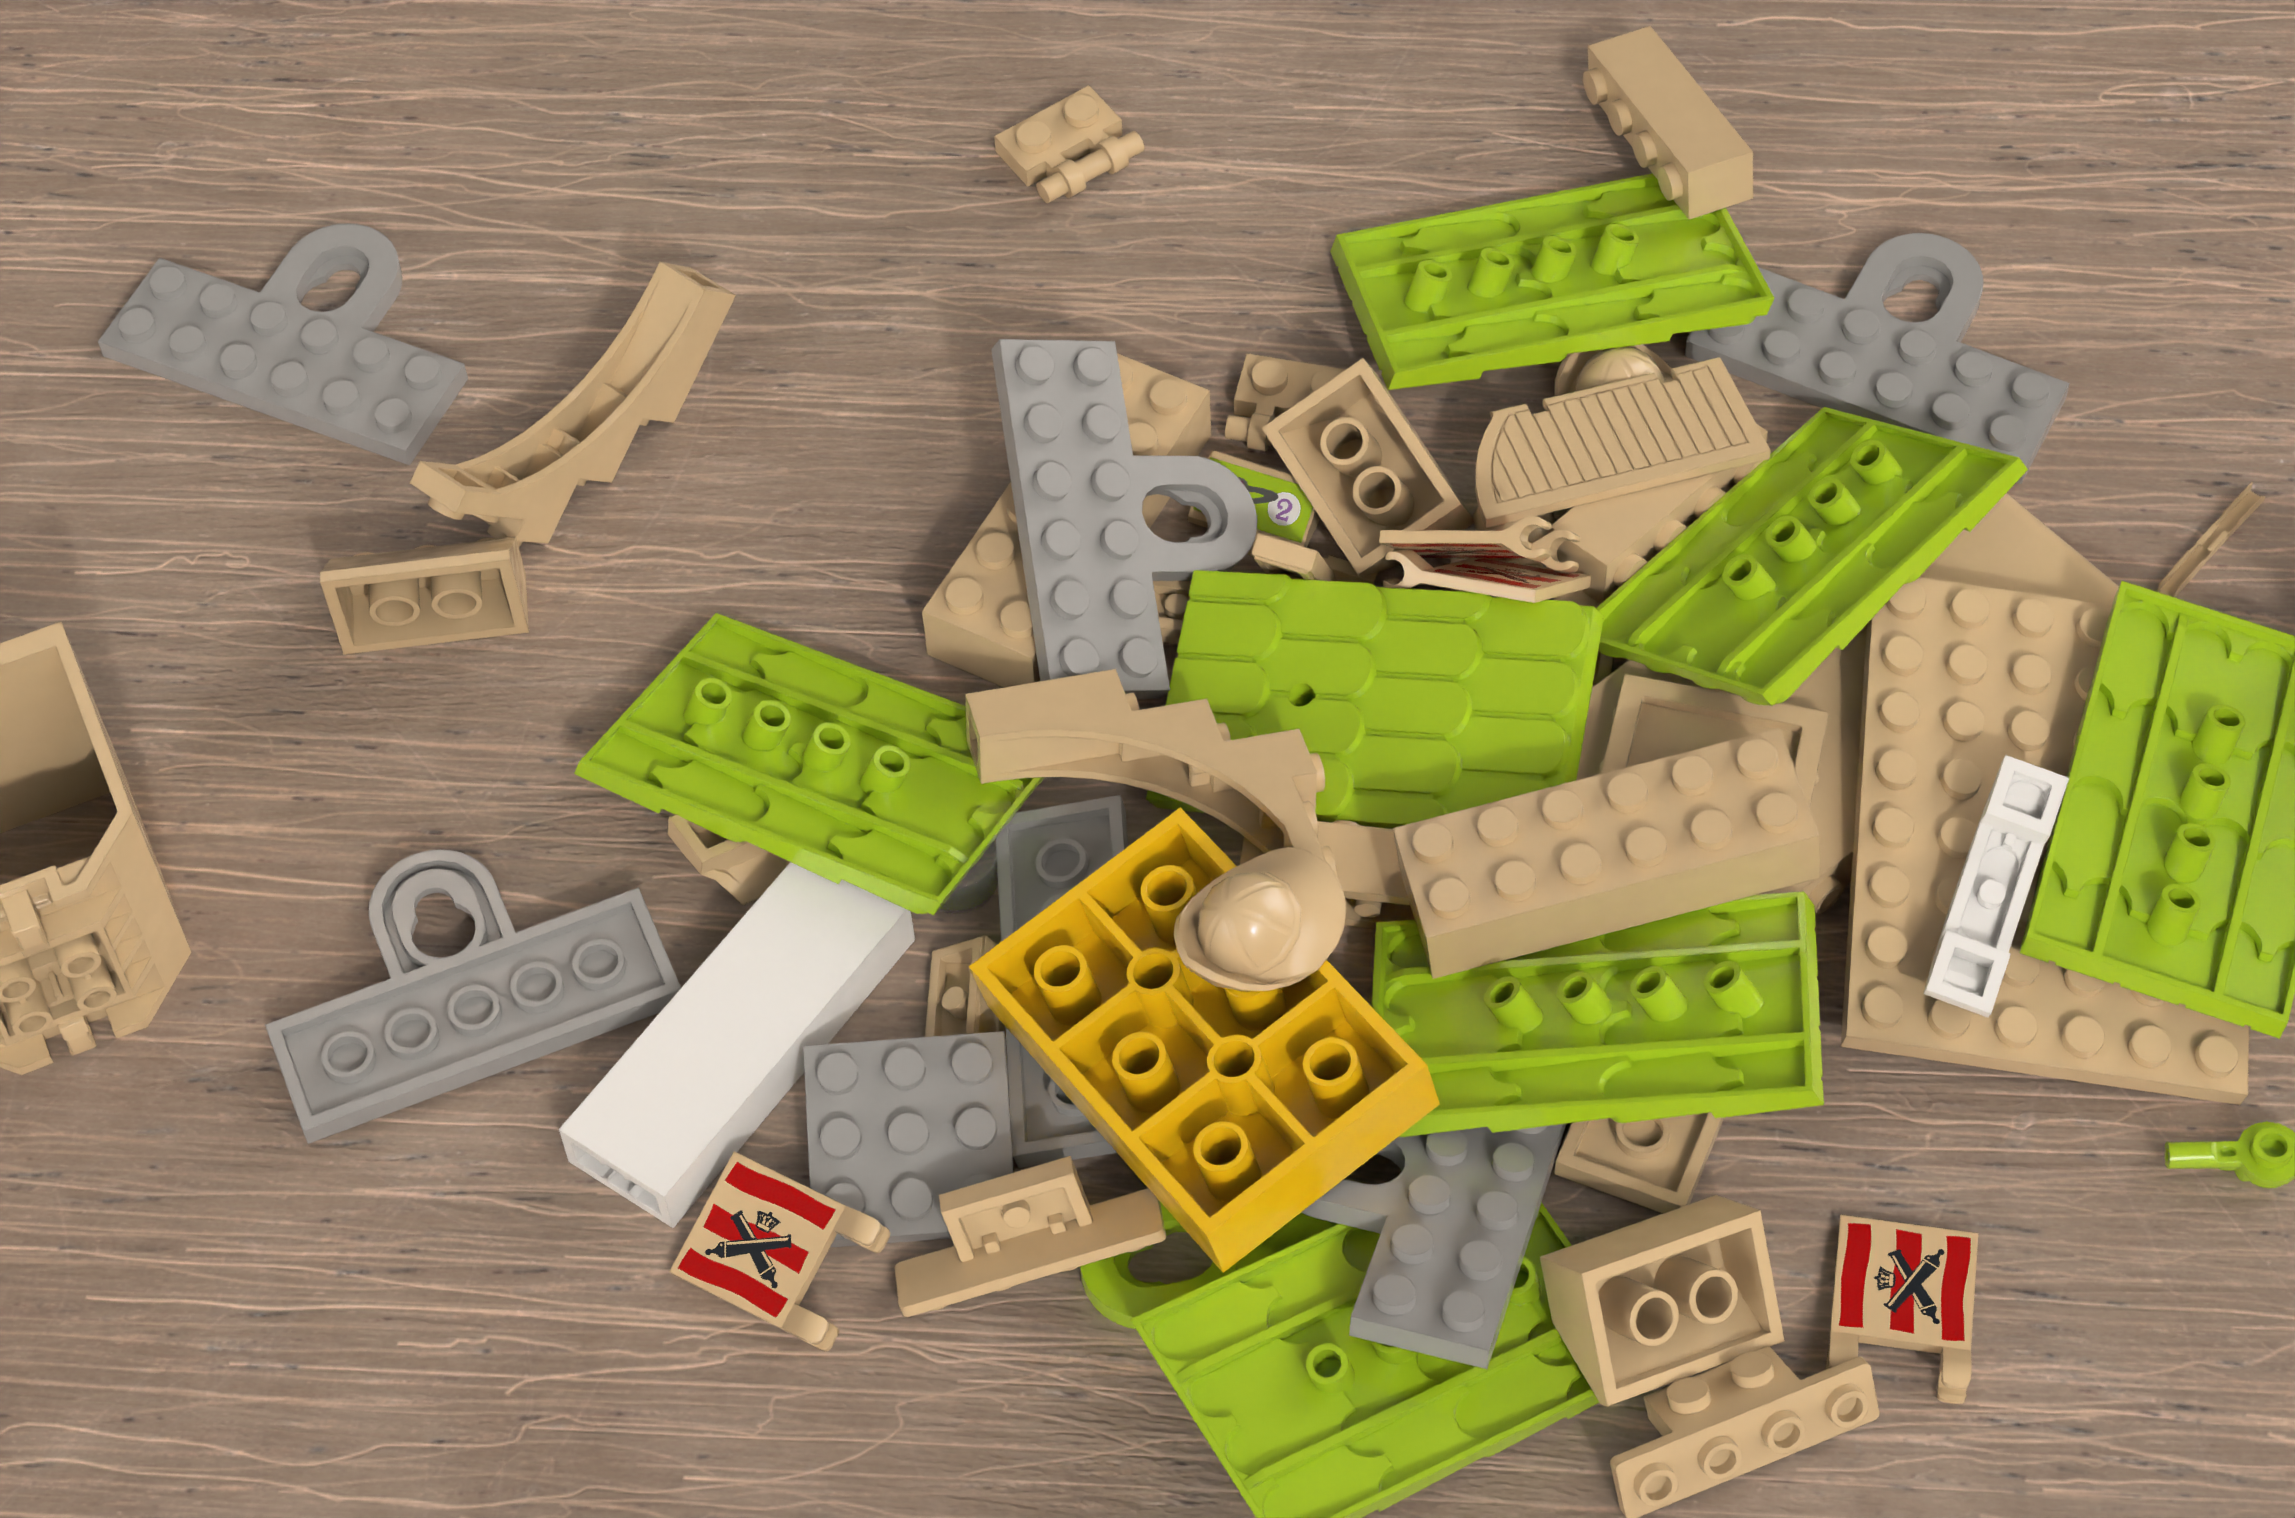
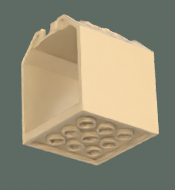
(96, 930)

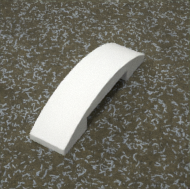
(1994, 886)

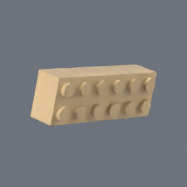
(982, 606)
(1608, 852)

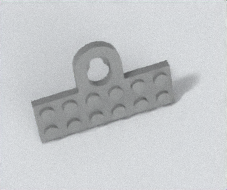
(289, 360)
(1890, 369)
(1082, 515)
(1038, 862)
(470, 1011)
(1447, 1236)

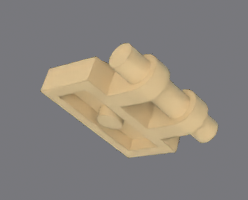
(1062, 134)
(1269, 389)

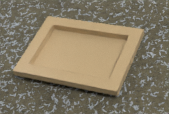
(1674, 718)

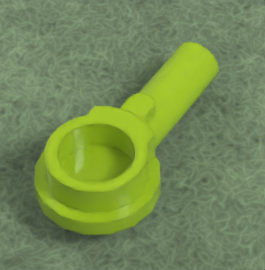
(2260, 1155)

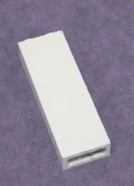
(734, 1040)

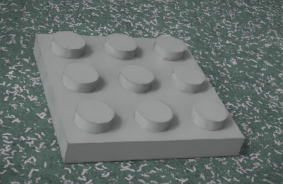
(906, 1124)

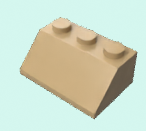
(1364, 467)
(427, 595)
(1664, 1297)

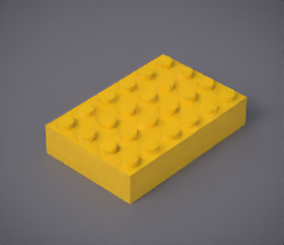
(1206, 1091)

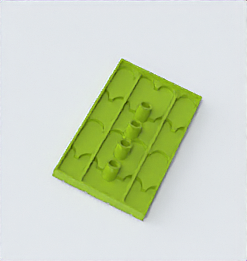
(1544, 280)
(1802, 554)
(1399, 690)
(854, 765)
(2179, 816)
(1618, 1025)
(1343, 1421)

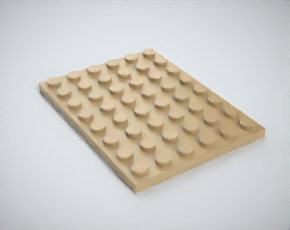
(1946, 694)

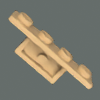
(1021, 1232)
(1737, 1423)

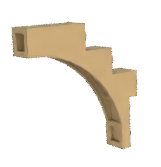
(586, 435)
(1097, 732)

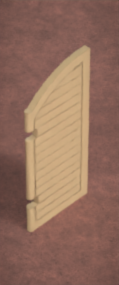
(1614, 442)

